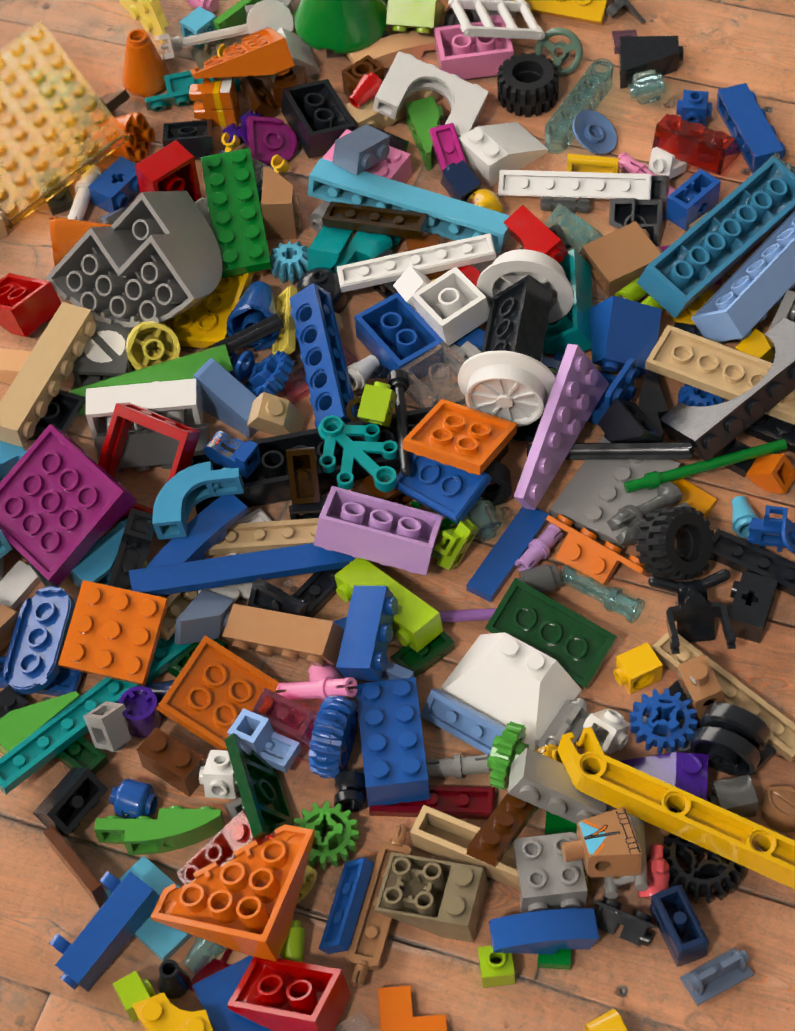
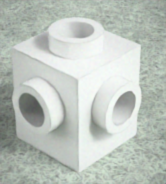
(609, 729)
(218, 776)

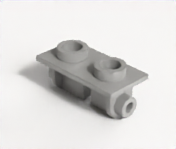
(569, 719)

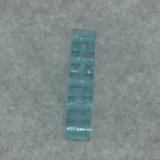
(584, 96)

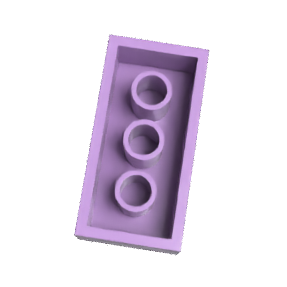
(378, 530)

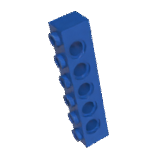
(322, 353)

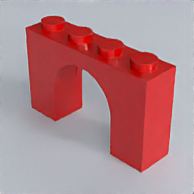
(531, 235)

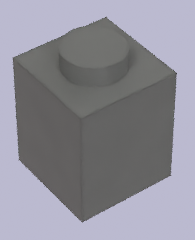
(735, 796)

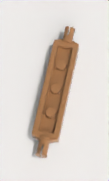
(374, 928)

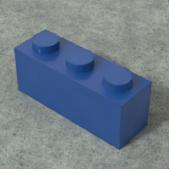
(367, 633)

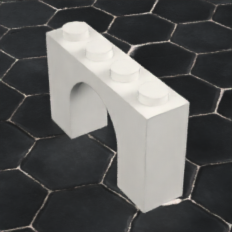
(411, 74)

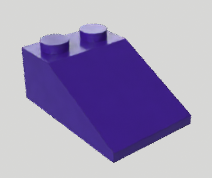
(679, 769)

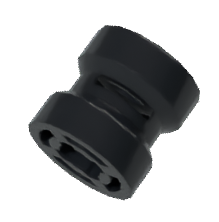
(349, 793)

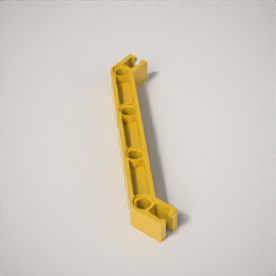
(697, 818)

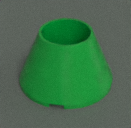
(340, 24)

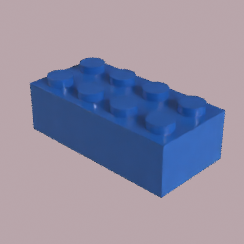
(392, 742)

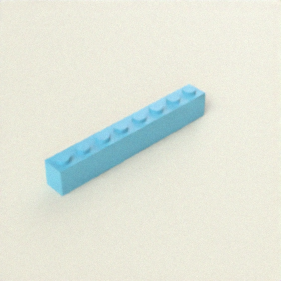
(446, 215)

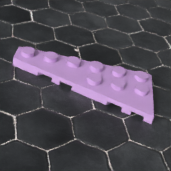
(567, 410)

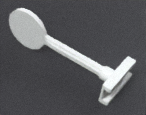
(262, 15)

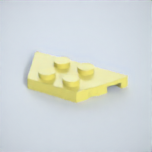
(148, 13)

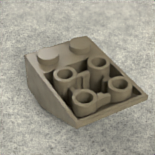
(433, 895)

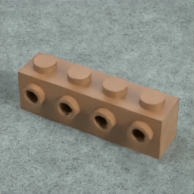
(283, 634)

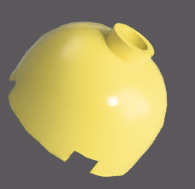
(151, 344)

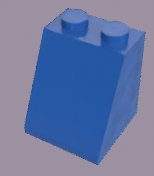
(623, 331)

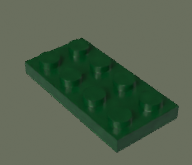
(553, 630)

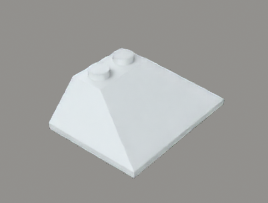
(512, 684)

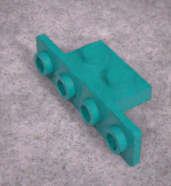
(177, 91)

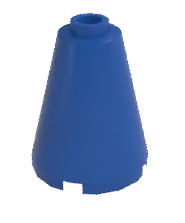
(253, 307)

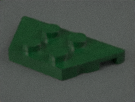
(260, 790)

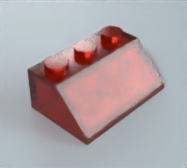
(696, 144)

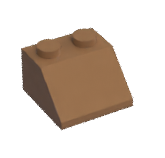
(279, 207)

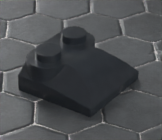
(192, 135)
(60, 413)

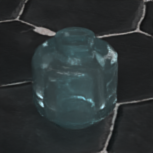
(647, 86)
(485, 517)

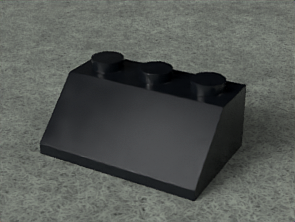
(315, 116)

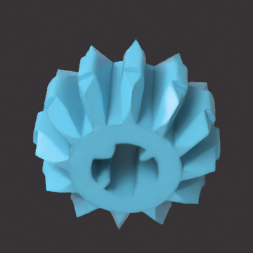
(289, 261)

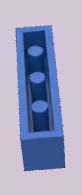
(748, 125)

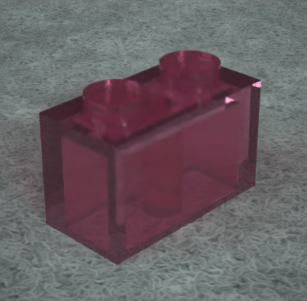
(286, 716)

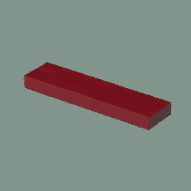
(456, 801)

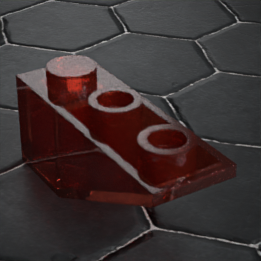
(221, 847)

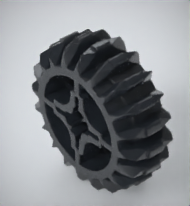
(722, 875)

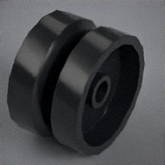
(731, 739)

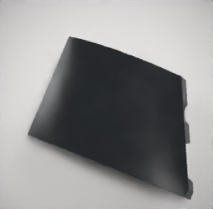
(647, 213)

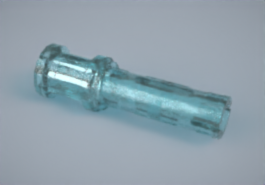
(612, 598)

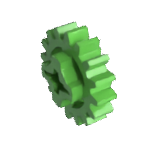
(504, 752)
(339, 838)

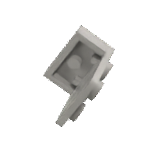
(545, 877)

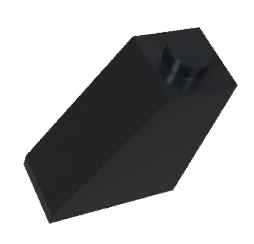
(648, 53)

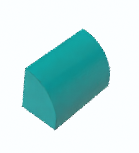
(328, 247)

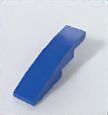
(202, 532)

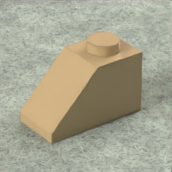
(275, 415)

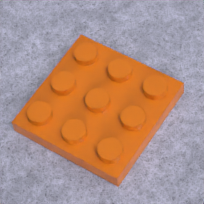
(460, 437)
(113, 632)
(214, 692)

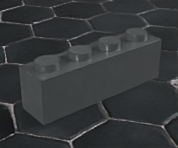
(151, 448)

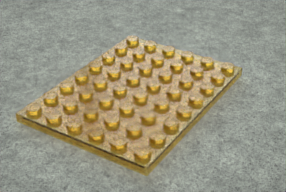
(48, 123)

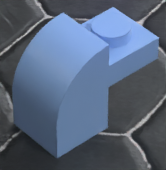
(258, 735)

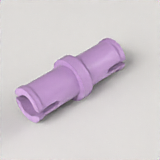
(539, 548)

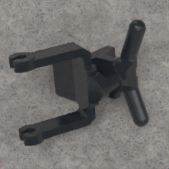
(694, 611)

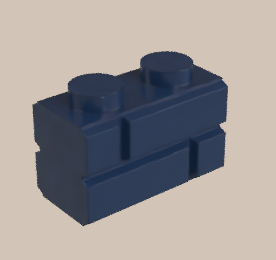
(679, 925)

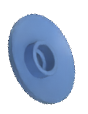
(594, 132)

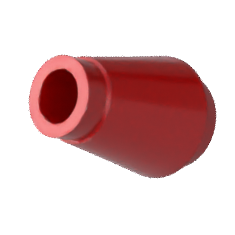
(365, 90)

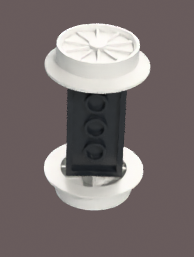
(523, 295)

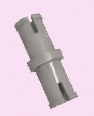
(457, 766)

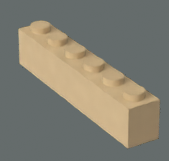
(44, 372)

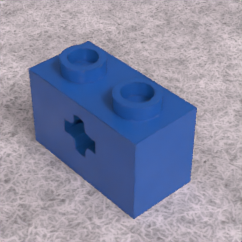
(115, 186)
(693, 199)

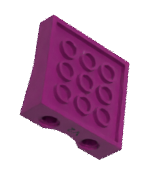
(58, 504)

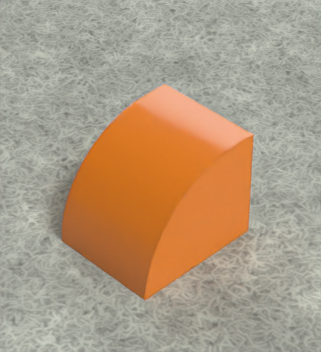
(772, 473)

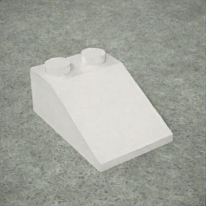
(499, 148)

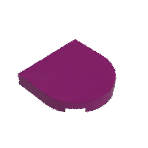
(270, 137)

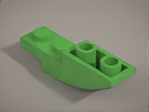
(171, 831)

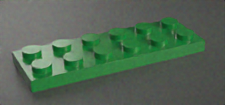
(236, 212)

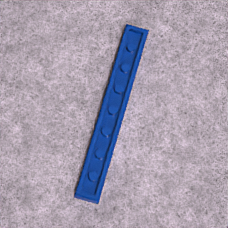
(236, 569)

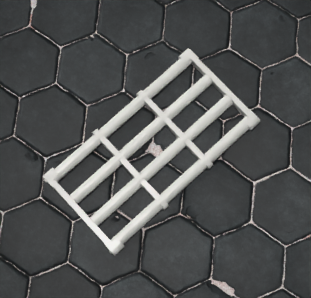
(503, 7)

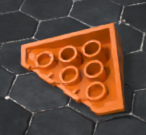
(259, 54)
(246, 900)

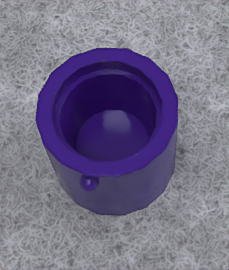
(141, 711)

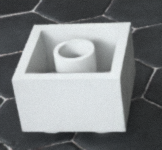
(452, 305)

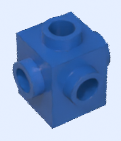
(694, 105)

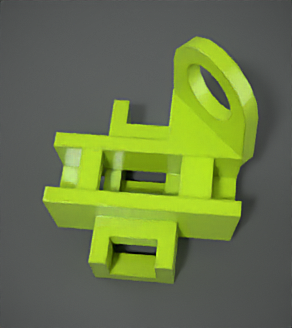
(454, 544)

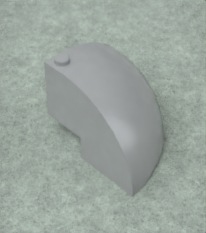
(145, 265)

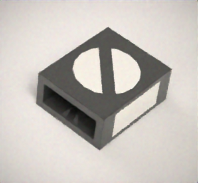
(103, 355)

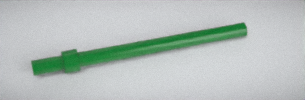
(654, 479)

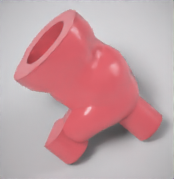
(657, 873)

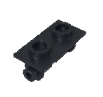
(635, 925)

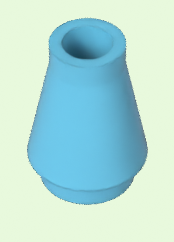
(741, 516)

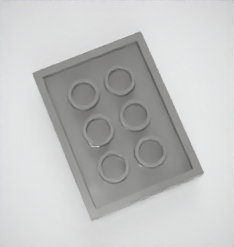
(599, 492)

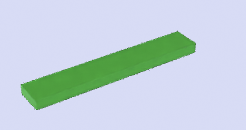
(175, 369)

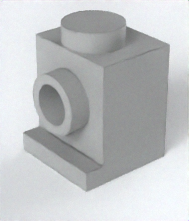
(108, 726)

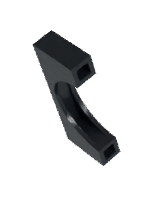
(717, 425)

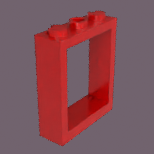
(117, 434)

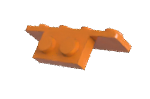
(589, 556)

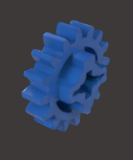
(270, 374)
(663, 721)

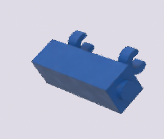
(106, 932)

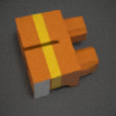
(218, 101)

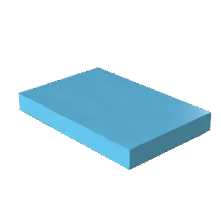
(156, 936)

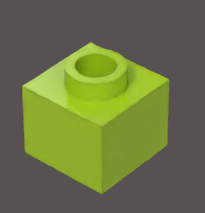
(495, 974)
(133, 990)

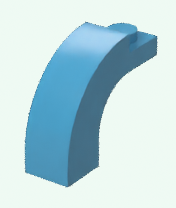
(186, 491)

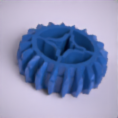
(333, 736)

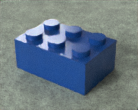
(395, 332)

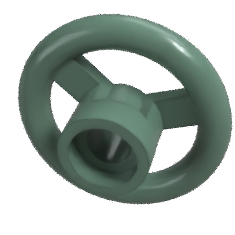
(574, 45)

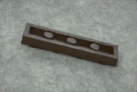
(375, 220)

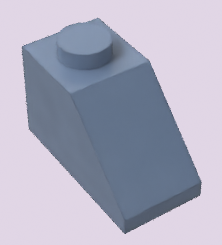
(203, 617)

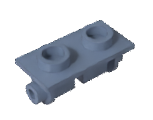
(717, 975)

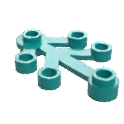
(356, 450)

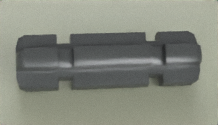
(582, 205)

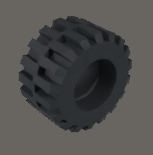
(528, 84)
(692, 538)

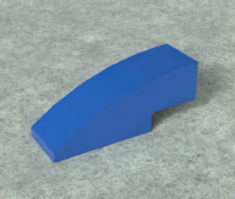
(544, 931)

